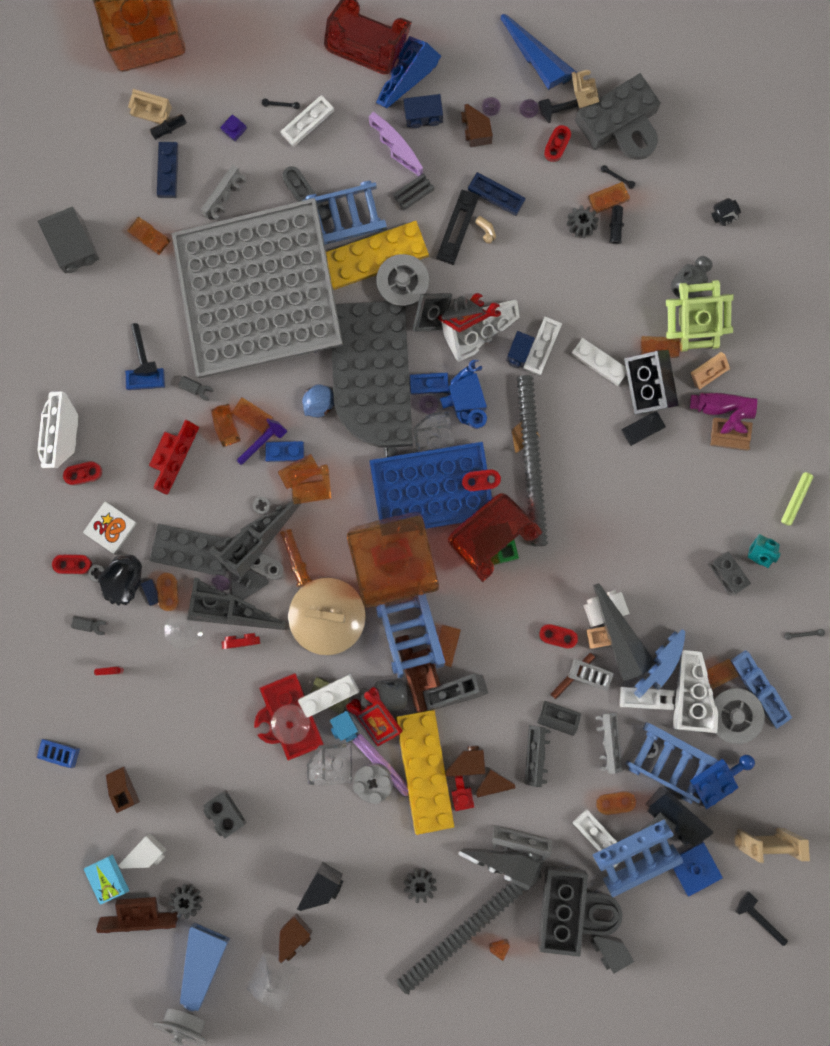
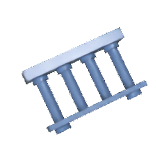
(358, 228)
(430, 638)
(670, 743)
(644, 869)

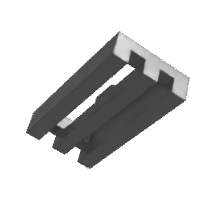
(426, 182)

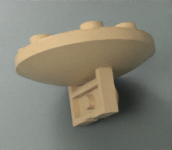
(327, 616)

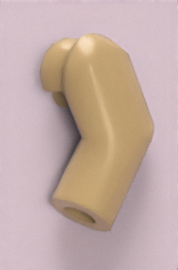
(488, 227)

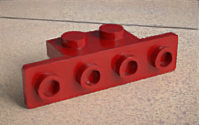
(171, 455)

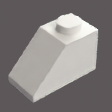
(145, 854)

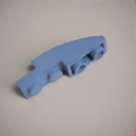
(667, 660)

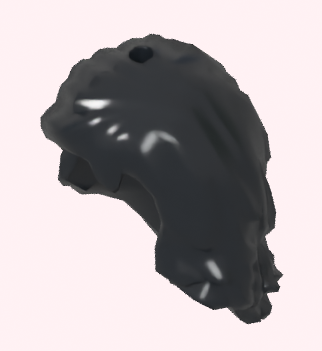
(121, 579)

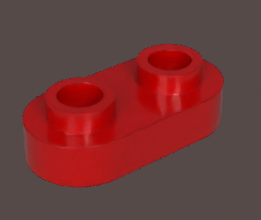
(556, 144)
(83, 473)
(481, 480)
(72, 564)
(558, 635)
(233, 642)

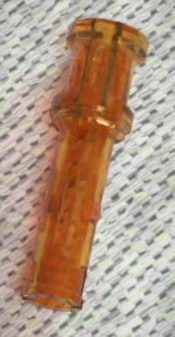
(298, 566)

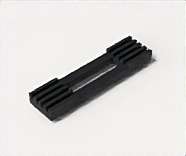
(449, 251)

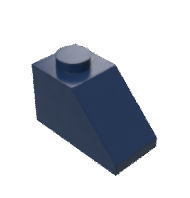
(520, 349)

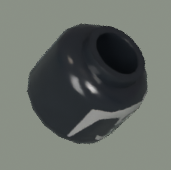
(726, 211)

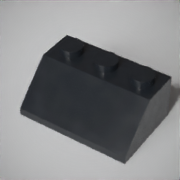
(651, 381)
(688, 826)
(323, 887)

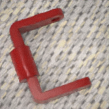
(109, 671)

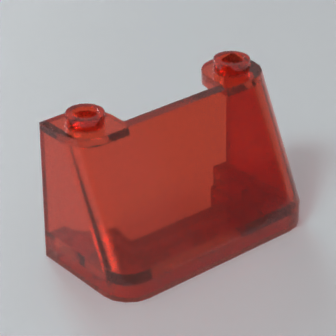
(363, 38)
(490, 532)

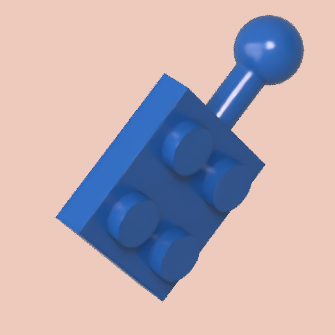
(718, 780)

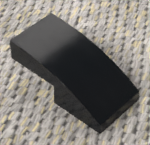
(643, 428)

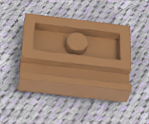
(730, 440)

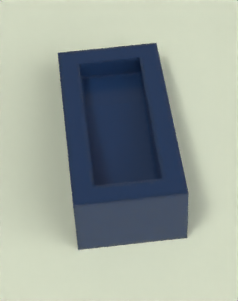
(150, 591)

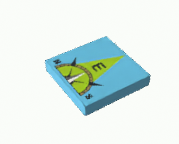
(106, 879)

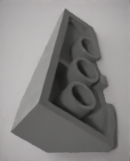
(517, 866)

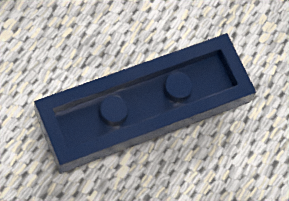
(167, 170)
(496, 194)

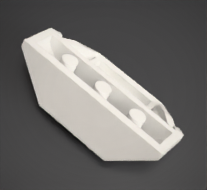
(57, 430)

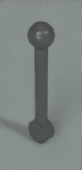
(820, 632)

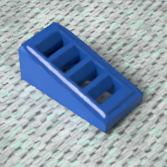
(73, 755)

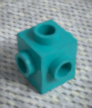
(764, 551)

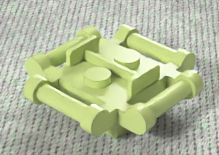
(700, 316)

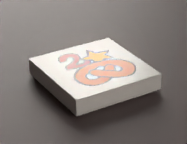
(110, 527)

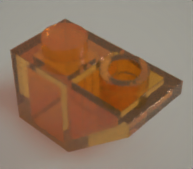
(225, 425)

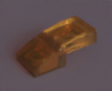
(148, 235)

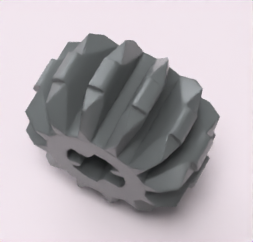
(582, 214)
(412, 885)
(188, 908)

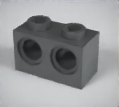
(729, 573)
(229, 811)

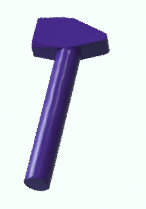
(274, 428)

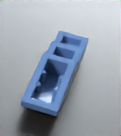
(759, 686)

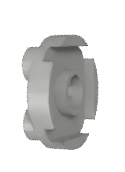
(363, 787)

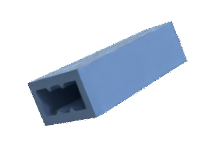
(202, 960)

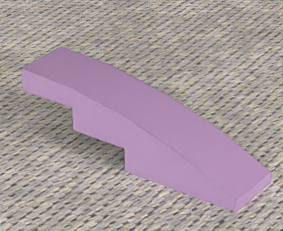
(399, 149)

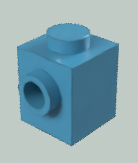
(344, 727)

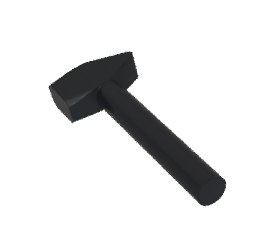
(547, 109)
(146, 368)
(747, 904)

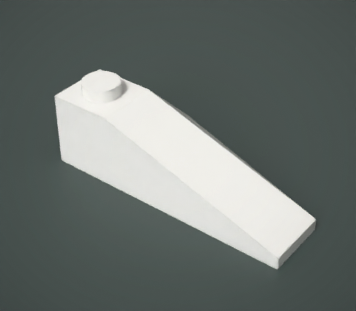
(467, 342)
(694, 698)

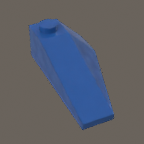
(414, 64)

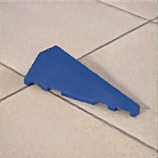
(546, 63)

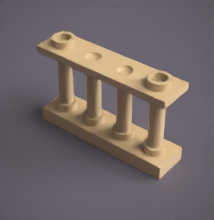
(782, 842)

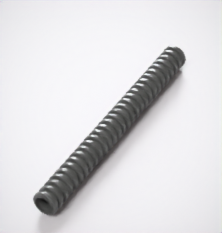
(532, 456)
(460, 937)

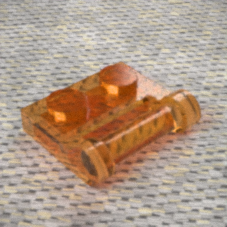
(311, 490)

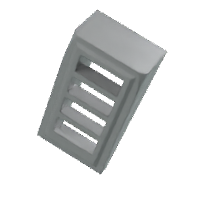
(606, 679)

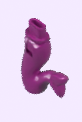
(723, 403)

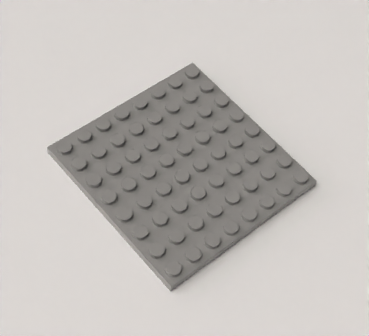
(257, 288)

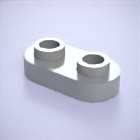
(265, 566)

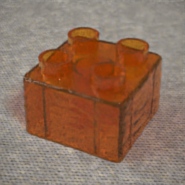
(139, 31)
(392, 559)

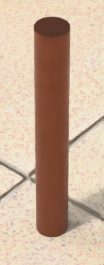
(567, 681)

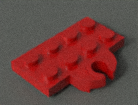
(282, 693)

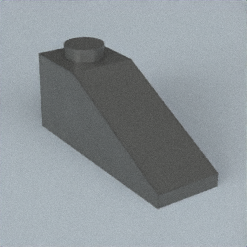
(456, 692)

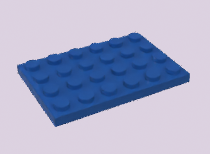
(430, 484)

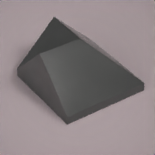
(429, 309)

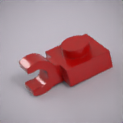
(462, 796)

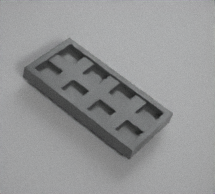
(186, 550)

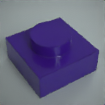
(233, 127)

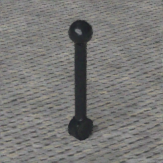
(265, 102)
(630, 184)

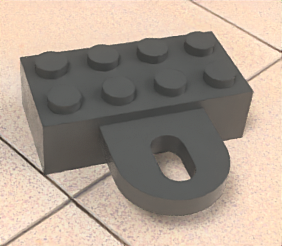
(621, 115)
(569, 912)

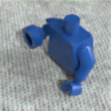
(467, 397)

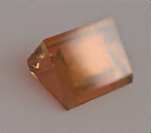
(499, 948)

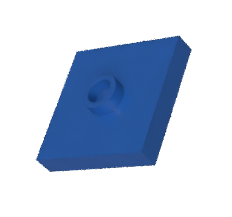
(697, 870)

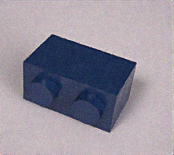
(423, 111)

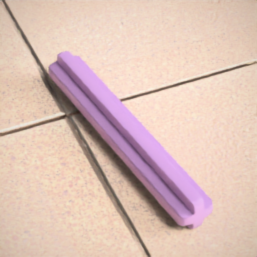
(372, 754)

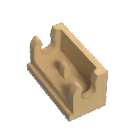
(585, 90)
(149, 106)

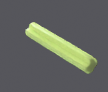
(797, 498)

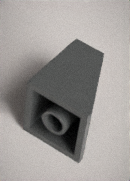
(69, 240)

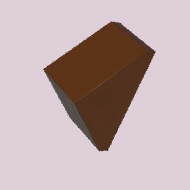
(493, 783)

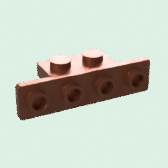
(419, 677)
(137, 915)

